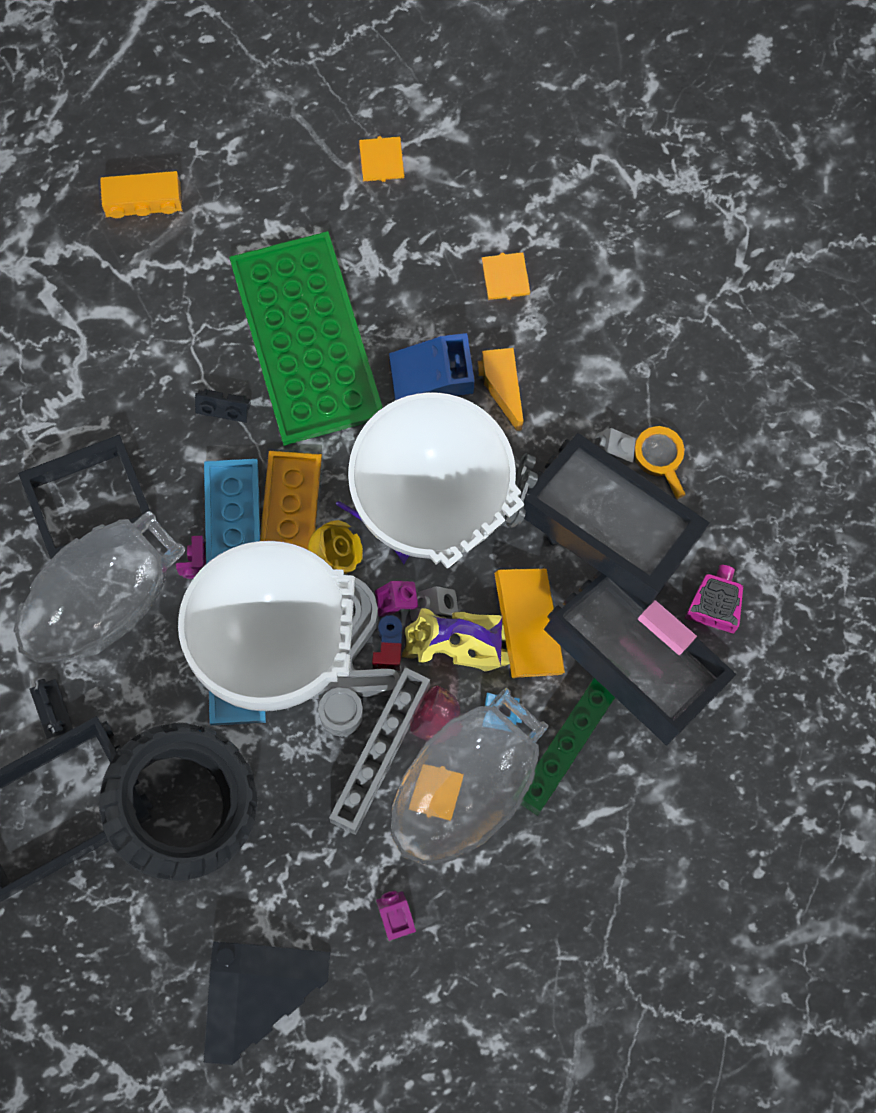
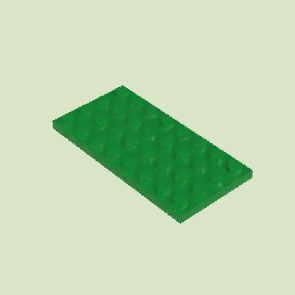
(306, 338)

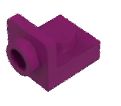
(196, 554)
(396, 596)
(395, 915)

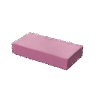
(667, 627)

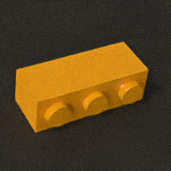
(141, 194)

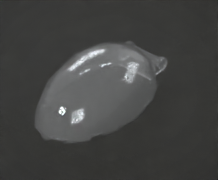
(94, 591)
(465, 782)

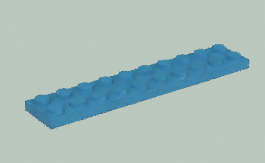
(231, 521)

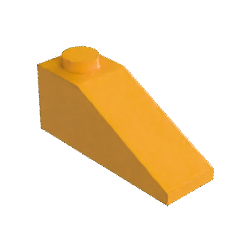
(501, 381)

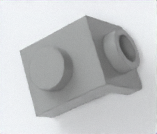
(616, 444)

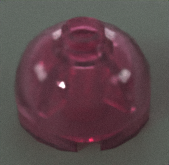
(437, 711)

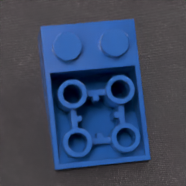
(433, 367)

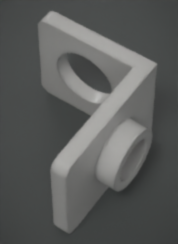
(434, 601)

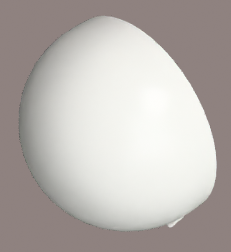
(433, 476)
(267, 625)

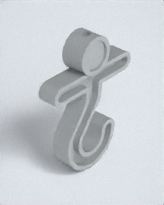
(340, 701)

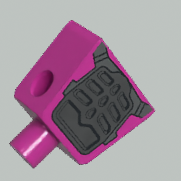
(717, 601)

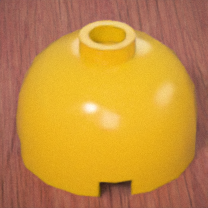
(337, 546)

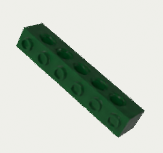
(567, 745)

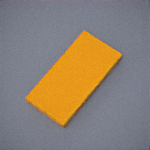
(291, 497)
(524, 608)

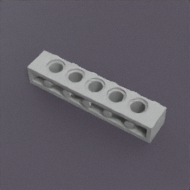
(380, 751)

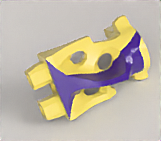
(477, 632)

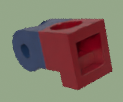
(391, 641)

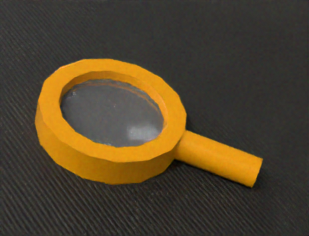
(660, 454)

